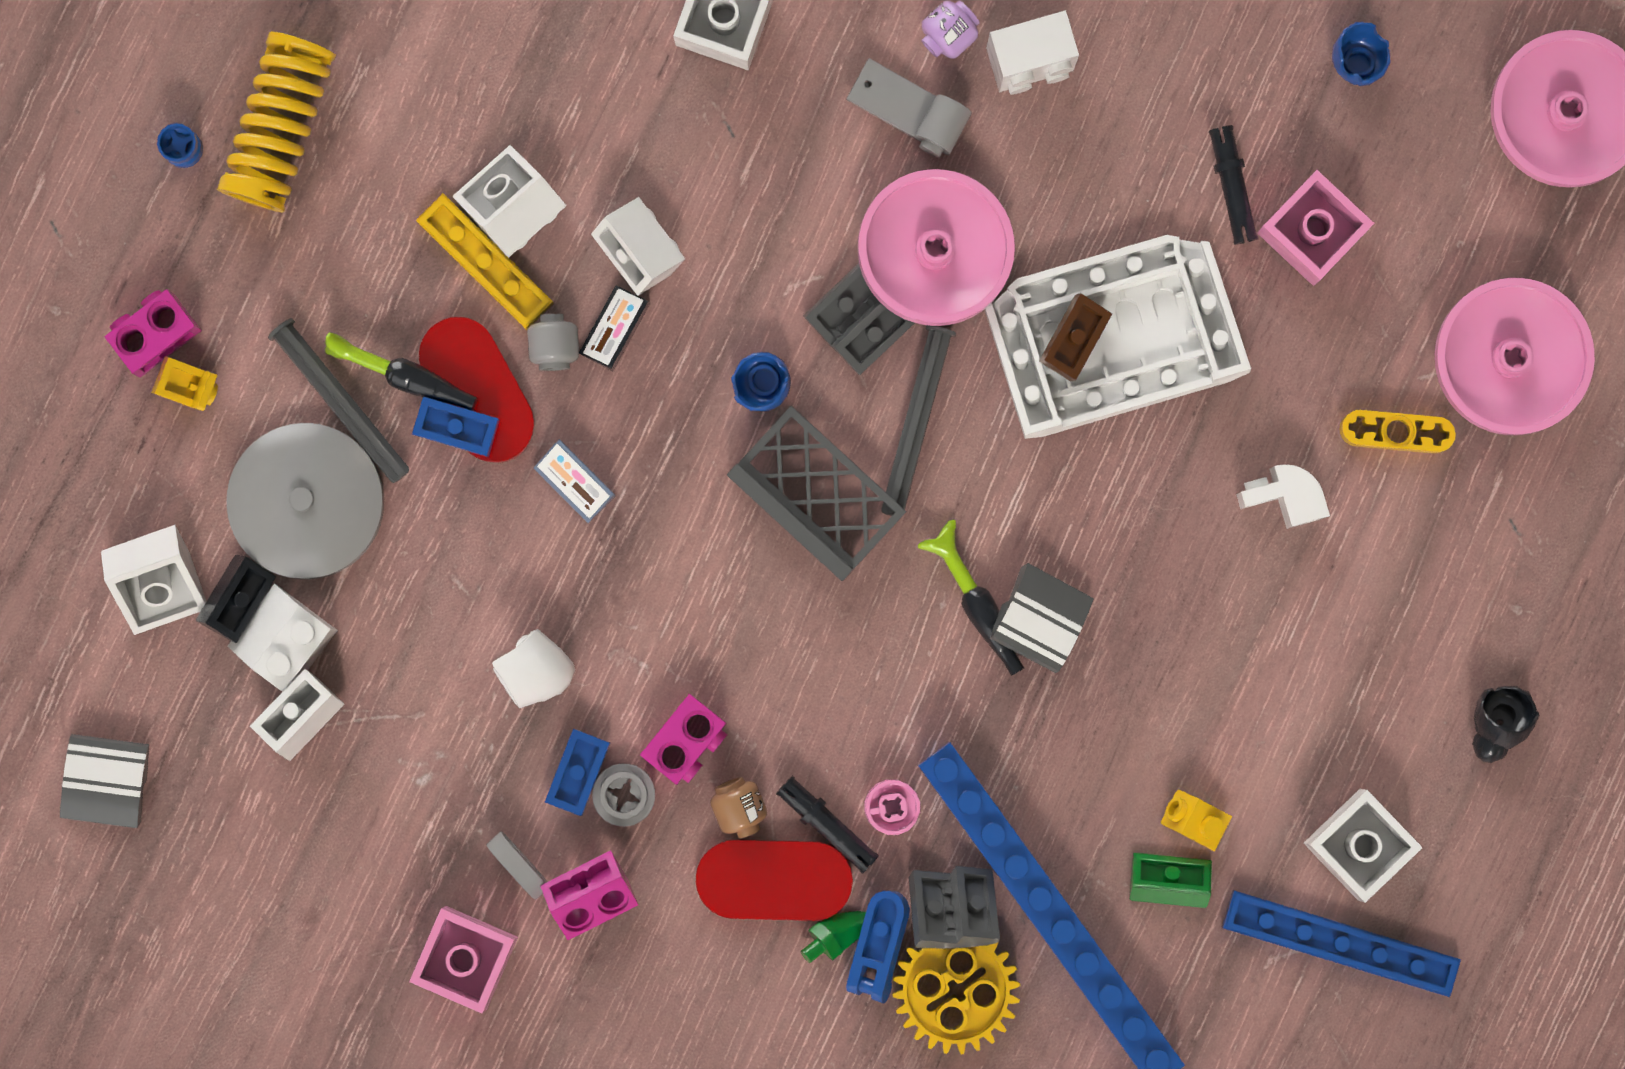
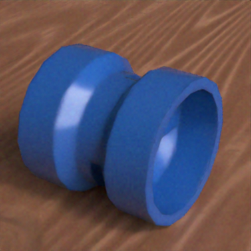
(175, 139)

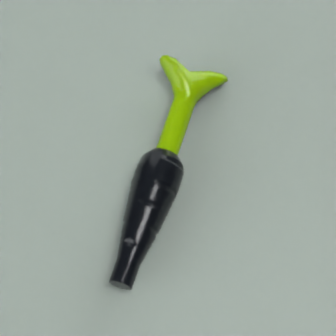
(402, 373)
(976, 600)

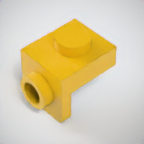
(185, 384)
(1195, 819)

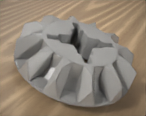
(606, 802)

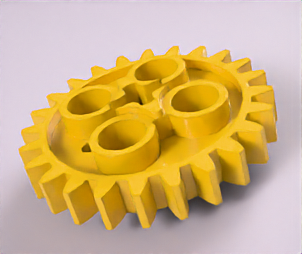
(976, 1018)

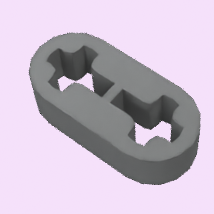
(517, 864)

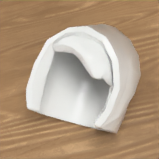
(534, 670)

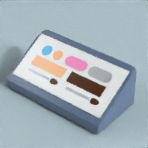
(574, 481)

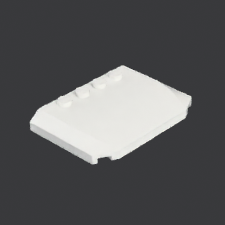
(1163, 341)

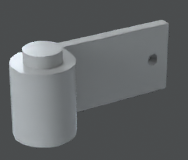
(911, 109)

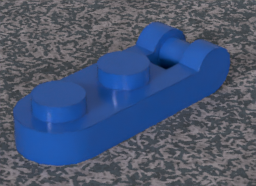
(879, 945)

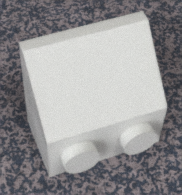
(509, 201)
(153, 579)
(282, 638)

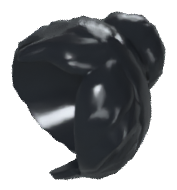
(1518, 717)

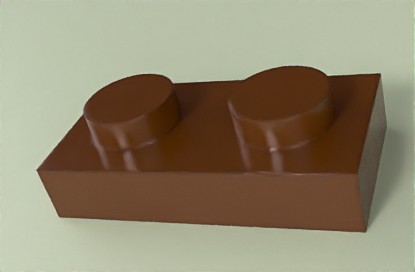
(1075, 337)

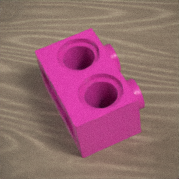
(157, 341)
(676, 733)
(589, 895)

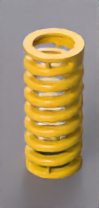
(248, 183)

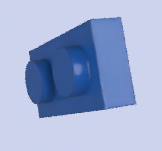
(455, 426)
(577, 772)

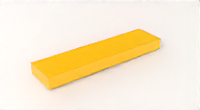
(484, 261)

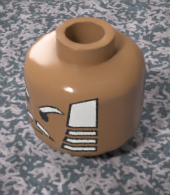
(738, 807)

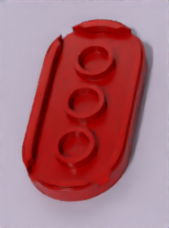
(471, 361)
(774, 880)

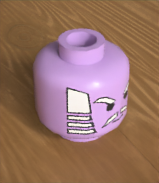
(949, 29)

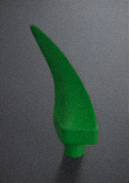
(834, 935)

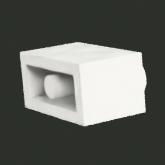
(638, 246)
(297, 715)

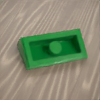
(1170, 880)

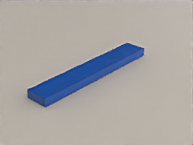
(1341, 943)

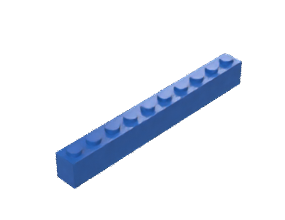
(1048, 911)

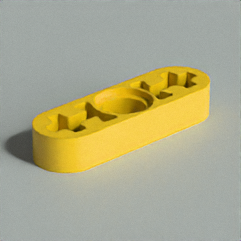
(1425, 443)

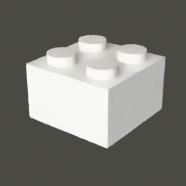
(723, 29)
(1032, 52)
(1362, 845)

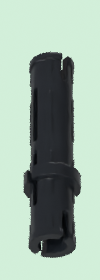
(1233, 184)
(827, 824)

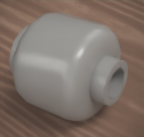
(553, 343)

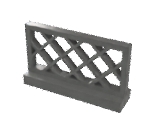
(792, 517)

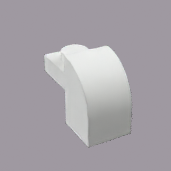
(1297, 493)

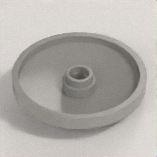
(305, 501)

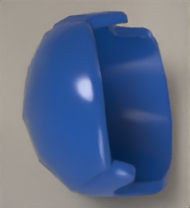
(1361, 54)
(761, 382)

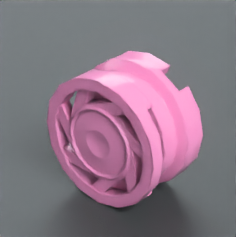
(892, 807)

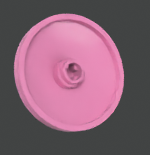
(1563, 108)
(936, 247)
(1514, 356)

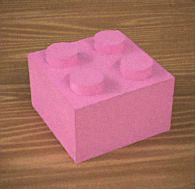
(1315, 228)
(463, 959)

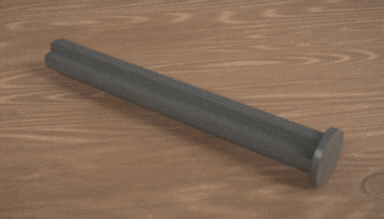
(339, 400)
(918, 416)

